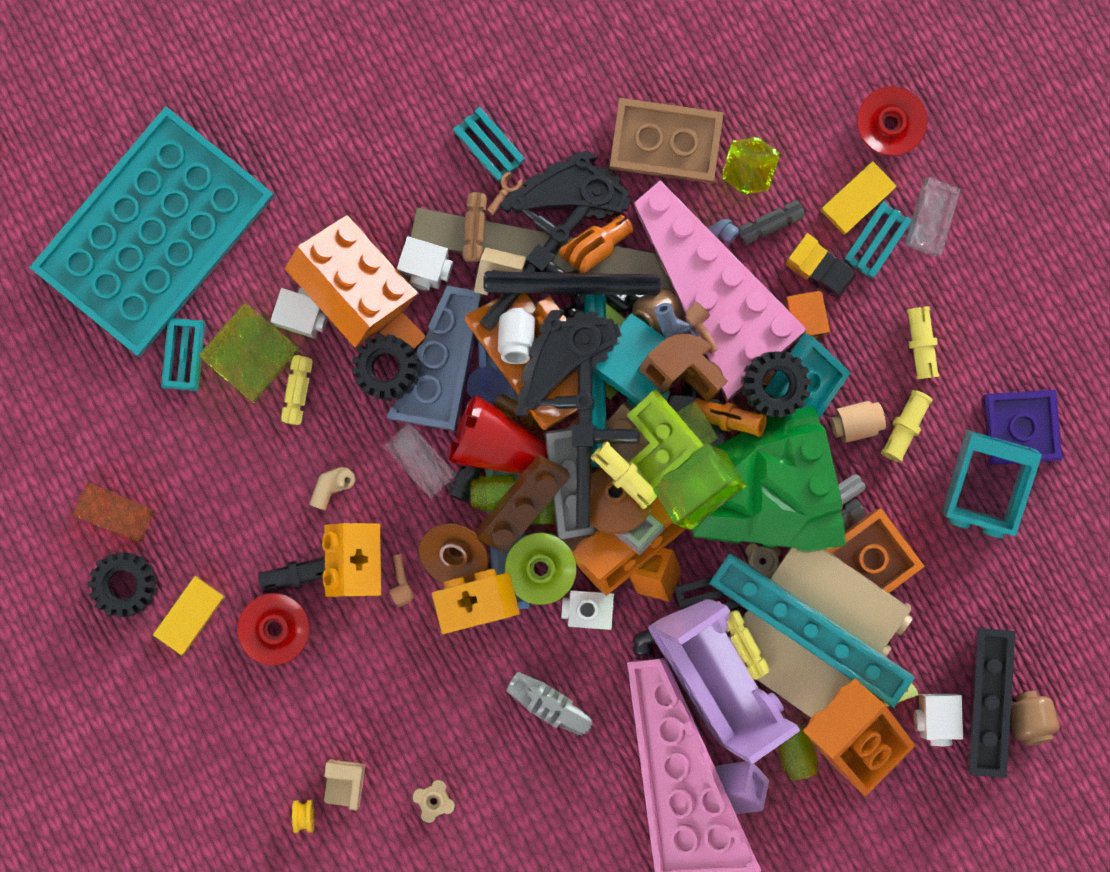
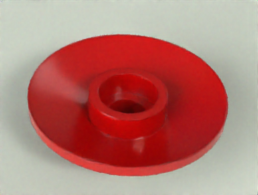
(903, 109)
(255, 632)

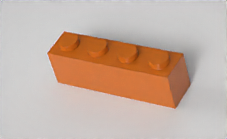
(611, 561)

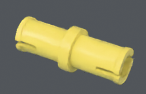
(923, 343)
(906, 426)
(624, 475)

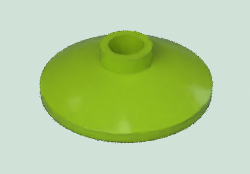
(546, 549)

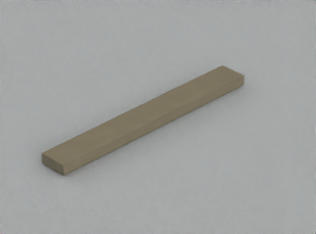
(449, 231)

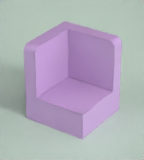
(744, 786)

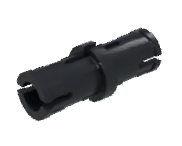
(292, 575)

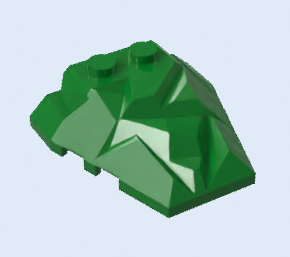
(789, 489)

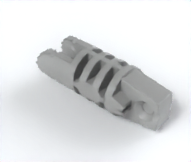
(548, 704)

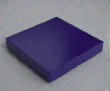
(1025, 420)

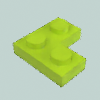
(668, 437)

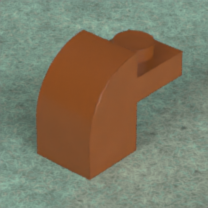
(683, 357)

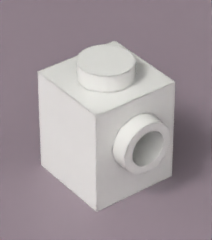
(424, 264)
(298, 313)
(588, 610)
(939, 718)

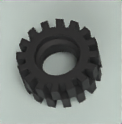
(365, 367)
(796, 391)
(144, 584)

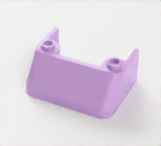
(718, 682)

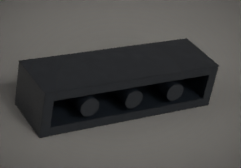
(990, 702)

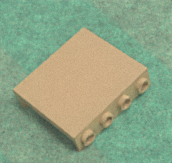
(842, 597)

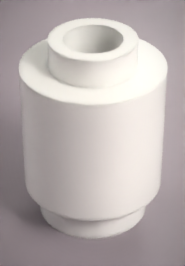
(515, 335)

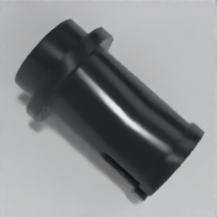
(461, 486)

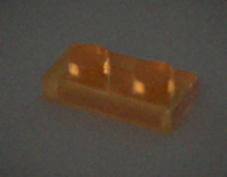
(114, 512)

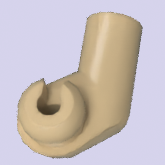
(330, 483)

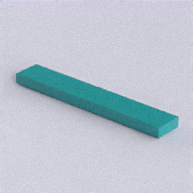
(812, 630)

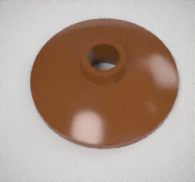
(614, 514)
(444, 561)

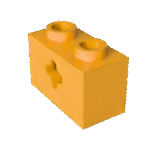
(352, 559)
(494, 598)

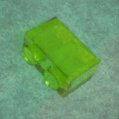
(699, 486)

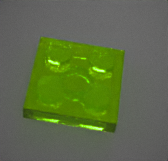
(249, 352)

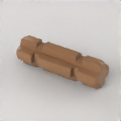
(474, 227)

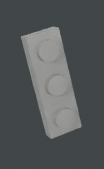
(562, 453)

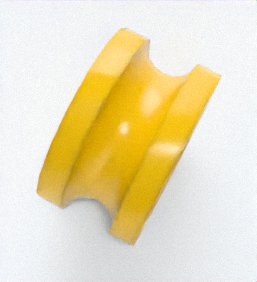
(303, 816)

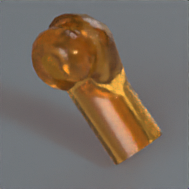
(509, 407)

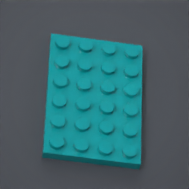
(152, 231)

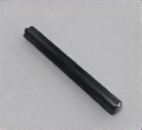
(571, 283)

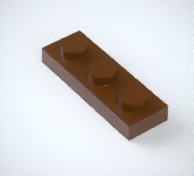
(522, 503)

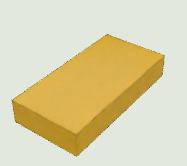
(858, 198)
(189, 615)

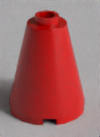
(493, 440)

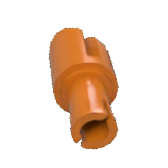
(595, 244)

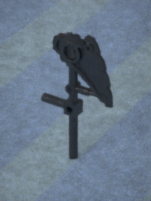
(563, 186)
(555, 356)

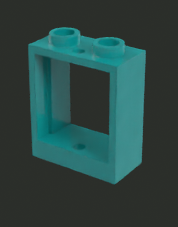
(993, 526)

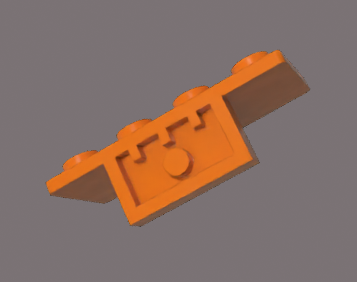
(544, 415)

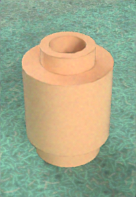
(858, 421)

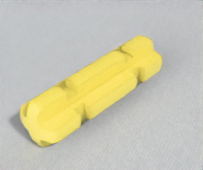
(296, 390)
(746, 646)

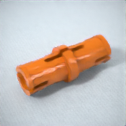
(730, 417)

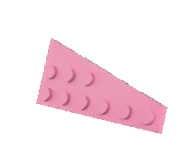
(702, 270)
(684, 798)

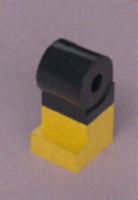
(820, 267)

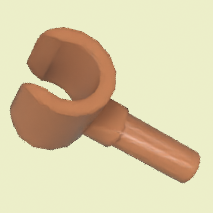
(503, 193)
(696, 317)
(403, 593)

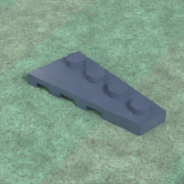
(443, 363)

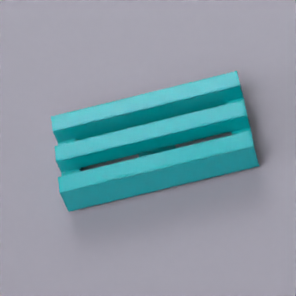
(470, 122)
(894, 216)
(186, 324)

